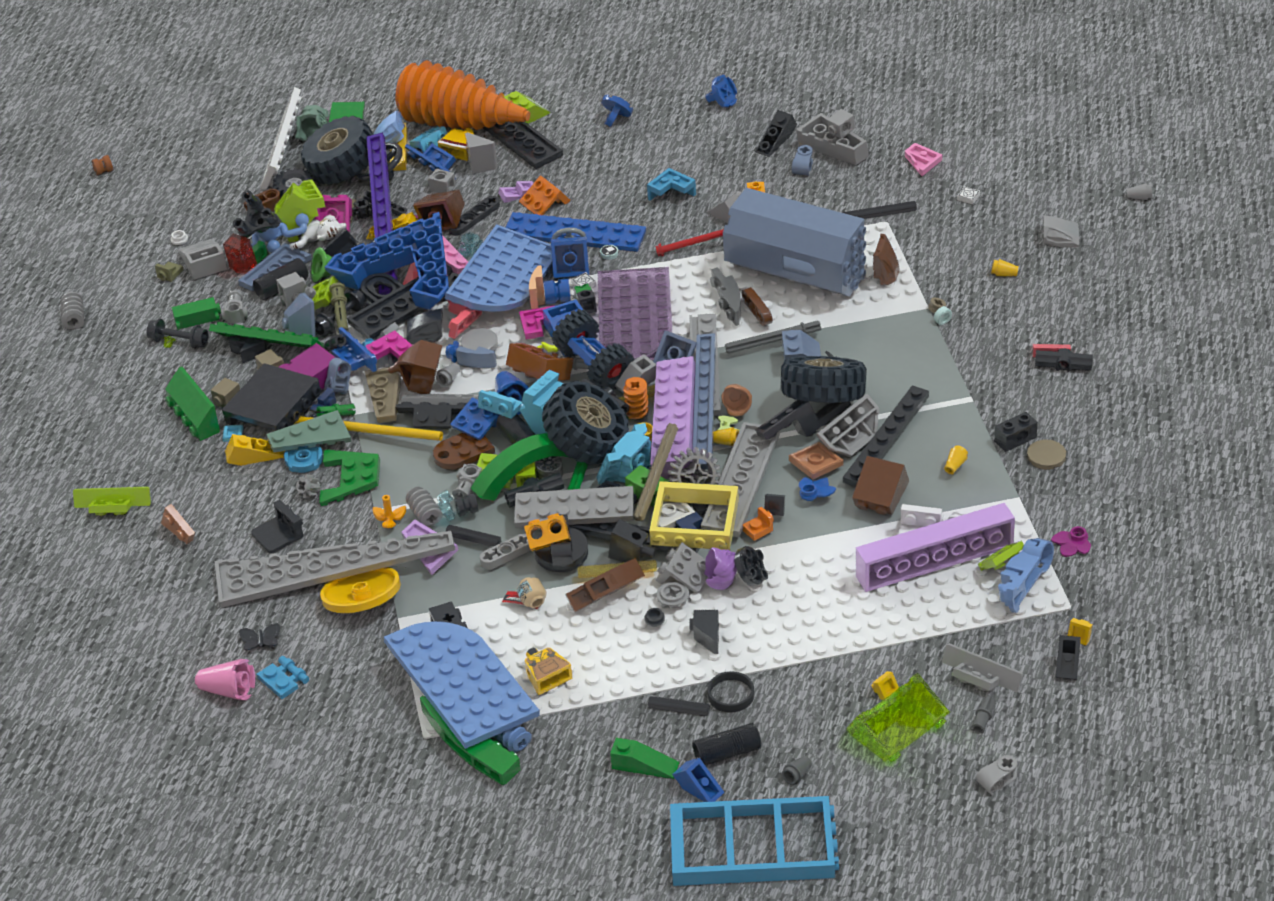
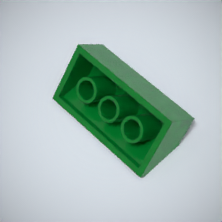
(192, 405)

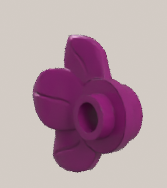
(1072, 541)

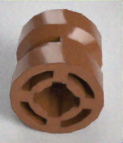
(102, 165)

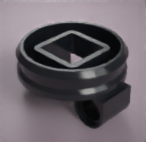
(562, 557)

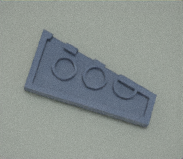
(274, 260)

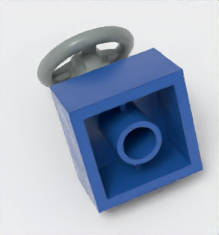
(569, 253)

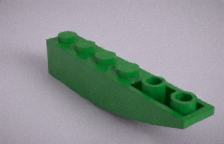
(485, 756)

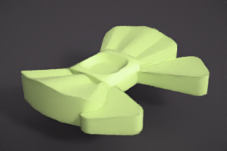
(725, 422)

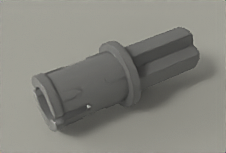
(983, 714)

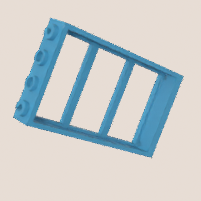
(752, 872)

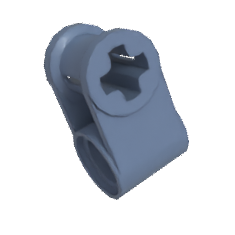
(803, 162)
(338, 379)

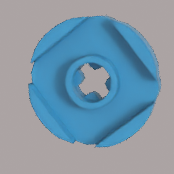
(311, 462)

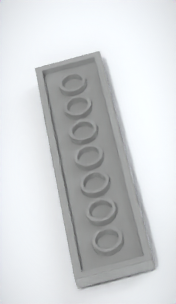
(743, 469)

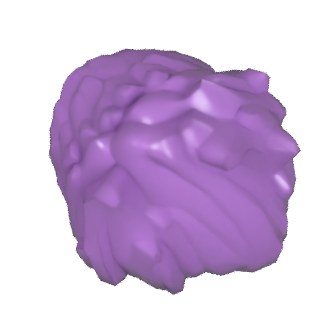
(720, 568)

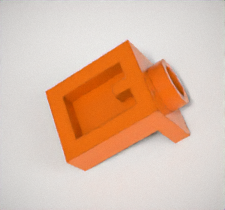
(759, 525)

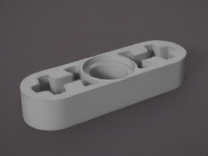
(494, 557)

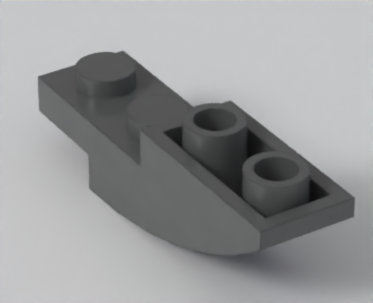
(729, 295)

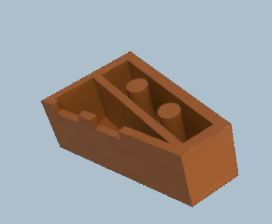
(536, 363)

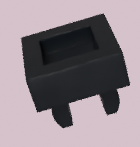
(775, 504)

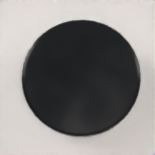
(750, 565)

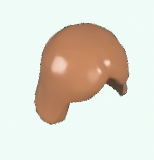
(736, 399)

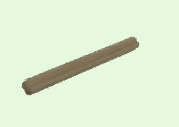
(655, 472)

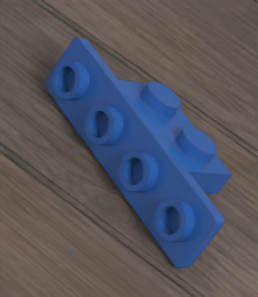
(433, 156)
(355, 353)

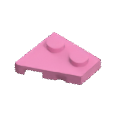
(922, 158)

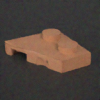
(177, 525)

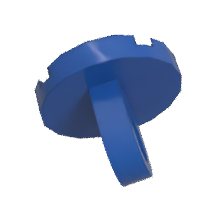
(723, 91)
(616, 106)

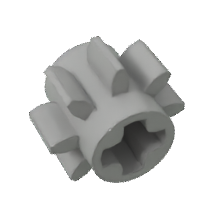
(308, 486)

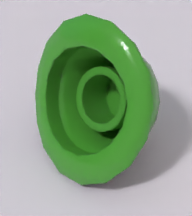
(318, 263)

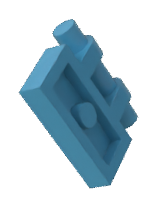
(278, 681)

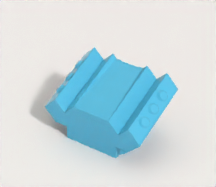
(535, 399)
(626, 456)

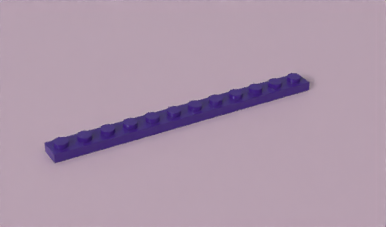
(380, 193)

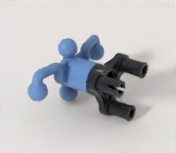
(265, 224)

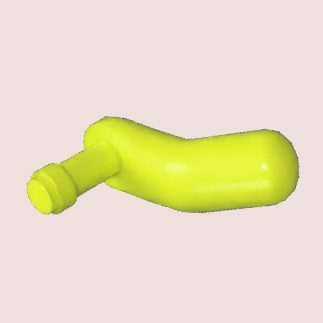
(550, 348)

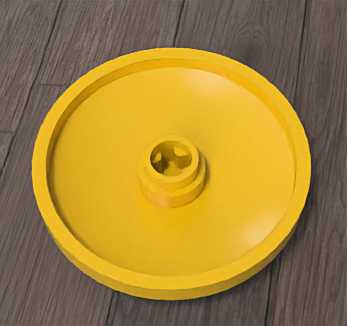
(360, 591)

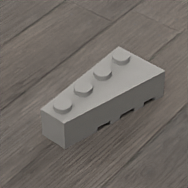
(816, 134)

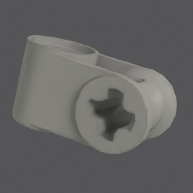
(997, 774)

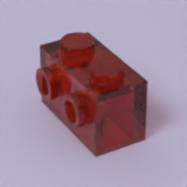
(239, 253)

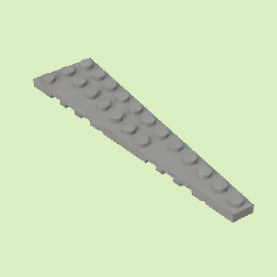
(276, 574)

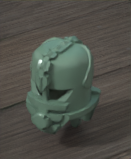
(310, 120)

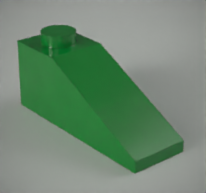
(641, 759)

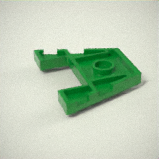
(358, 474)

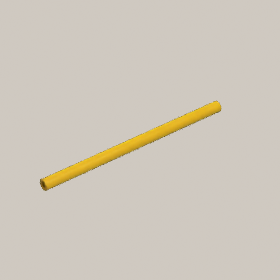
(388, 430)

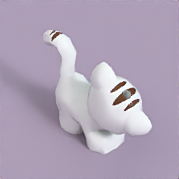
(320, 230)

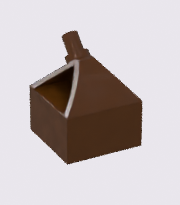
(418, 366)

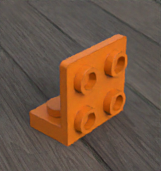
(542, 196)

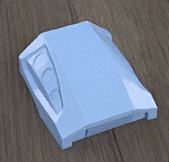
(391, 127)

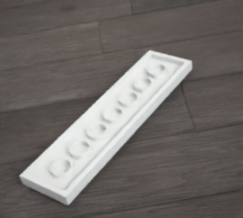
(281, 139)

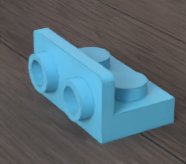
(430, 136)
(498, 403)

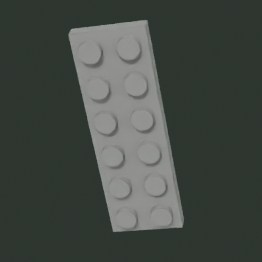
(580, 505)

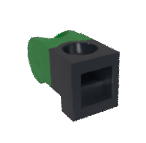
(585, 298)

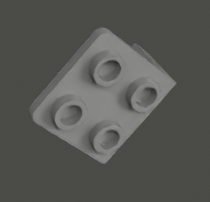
(685, 567)

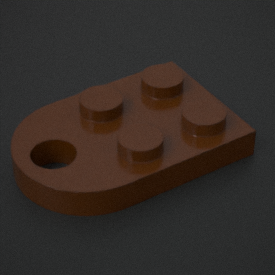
(460, 450)

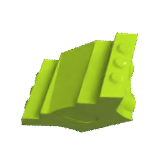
(298, 200)

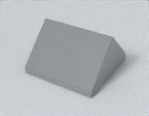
(480, 153)

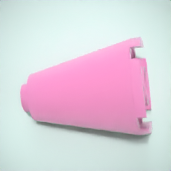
(228, 679)

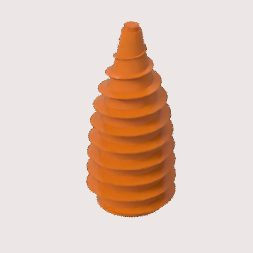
(452, 99)

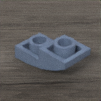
(478, 359)

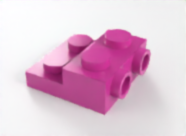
(339, 207)

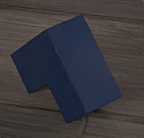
(691, 521)

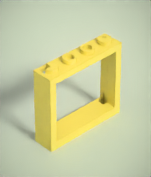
(694, 494)

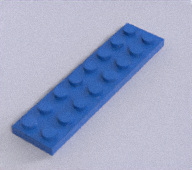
(598, 233)

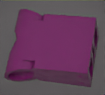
(313, 363)

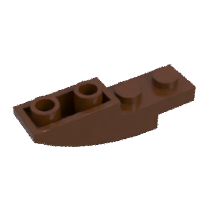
(604, 585)

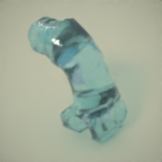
(444, 500)

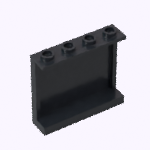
(273, 398)

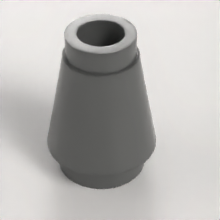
(796, 770)

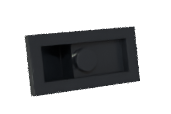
(247, 347)
(1068, 657)

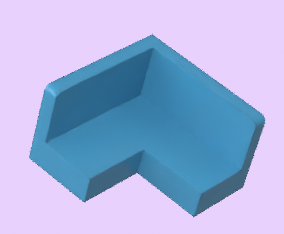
(671, 179)

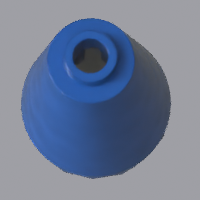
(510, 386)

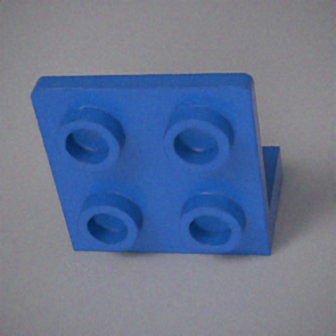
(474, 420)

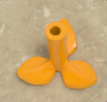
(387, 514)

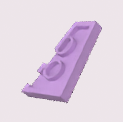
(433, 562)

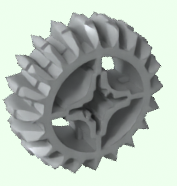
(694, 457)

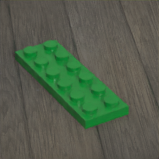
(269, 335)

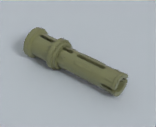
(339, 295)

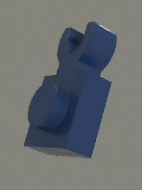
(327, 398)

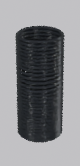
(267, 283)
(513, 429)
(721, 745)

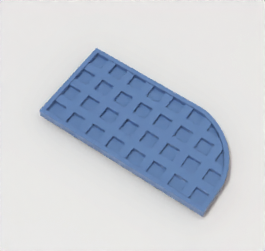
(500, 271)
(462, 680)

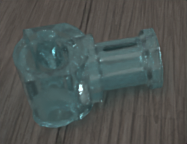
(469, 244)

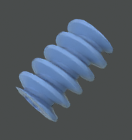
(514, 738)

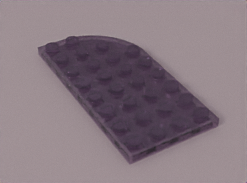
(634, 309)

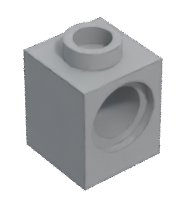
(841, 123)
(441, 181)

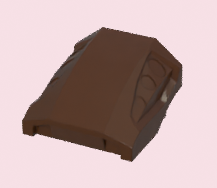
(885, 262)

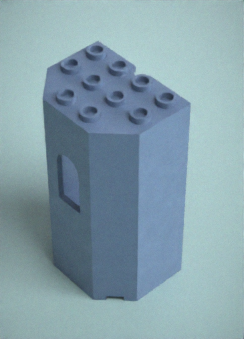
(796, 241)

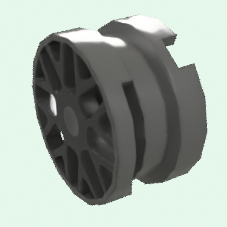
(549, 467)

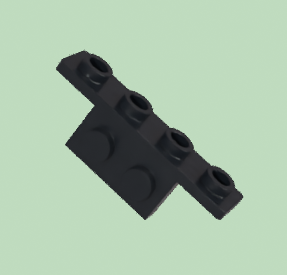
(430, 415)

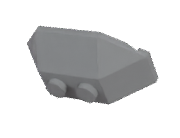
(852, 428)

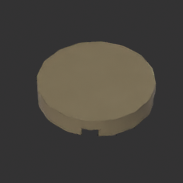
(1046, 454)

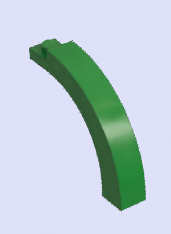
(510, 462)

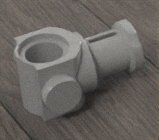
(234, 309)
(466, 478)

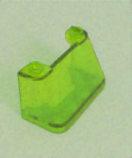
(899, 719)

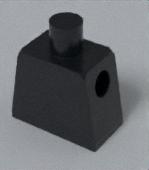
(629, 543)

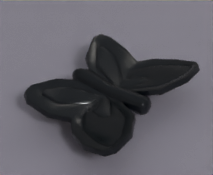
(267, 638)

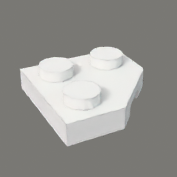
(673, 511)

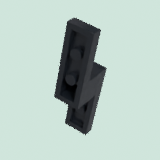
(803, 418)

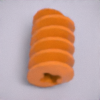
(636, 397)

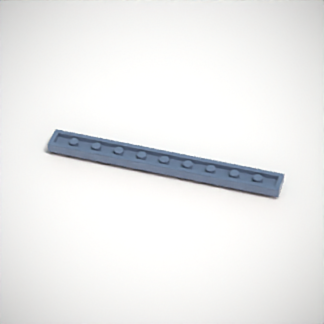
(704, 394)

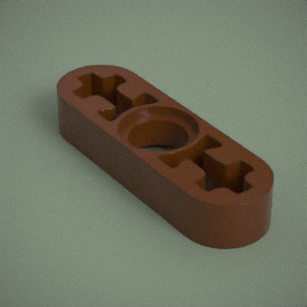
(757, 306)

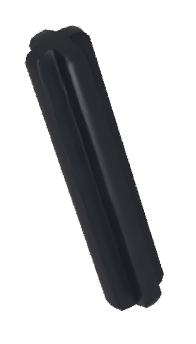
(474, 536)
(679, 705)

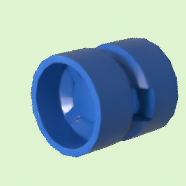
(557, 291)

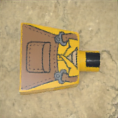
(546, 669)

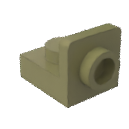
(168, 271)

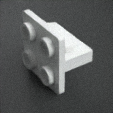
(918, 516)

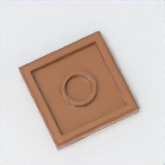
(816, 460)

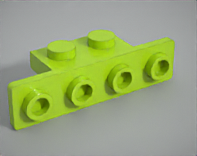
(111, 499)

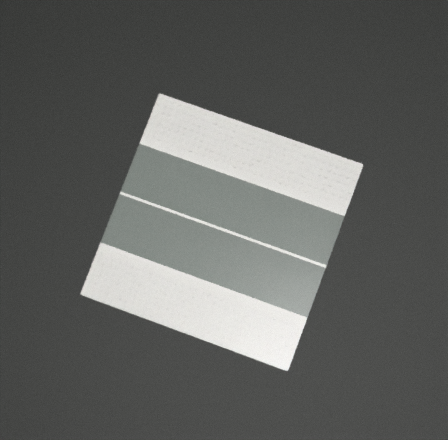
(812, 597)

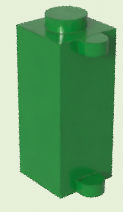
(196, 313)

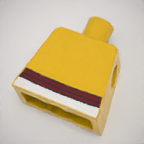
(455, 143)

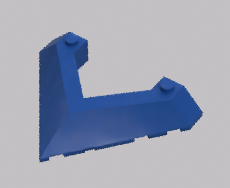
(416, 243)

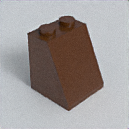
(448, 204)
(880, 485)

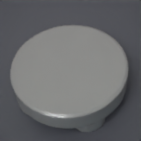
(479, 337)

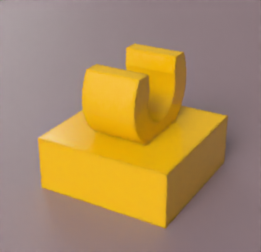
(1080, 628)
(885, 685)

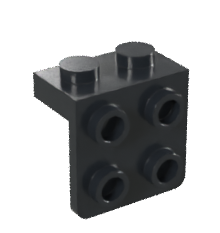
(280, 530)

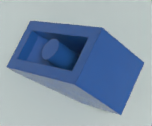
(698, 781)

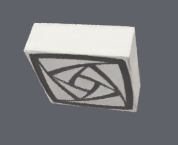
(968, 195)
(583, 279)

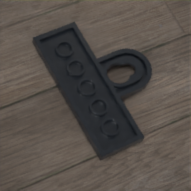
(384, 308)

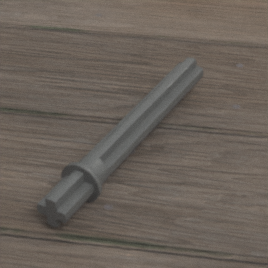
(770, 337)

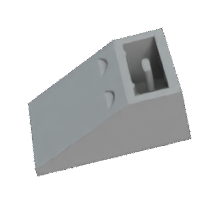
(203, 258)

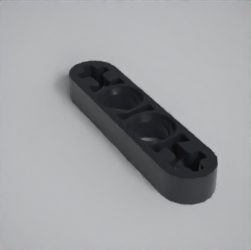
(476, 217)

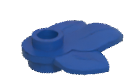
(812, 489)

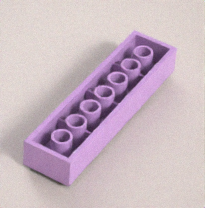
(674, 405)
(934, 547)

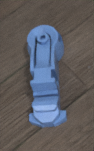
(1023, 571)

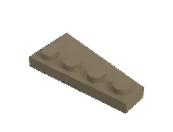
(384, 393)

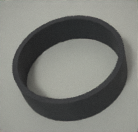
(731, 675)

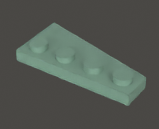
(319, 430)

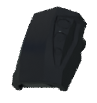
(425, 326)

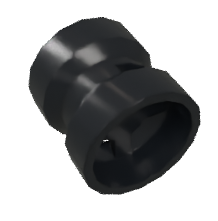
(467, 504)

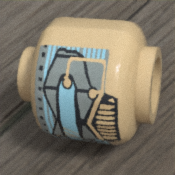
(531, 592)

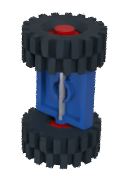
(578, 336)

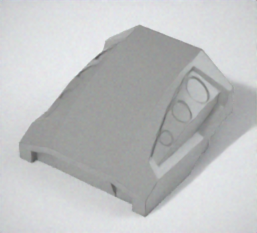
(1060, 232)

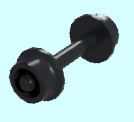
(325, 325)
(198, 335)

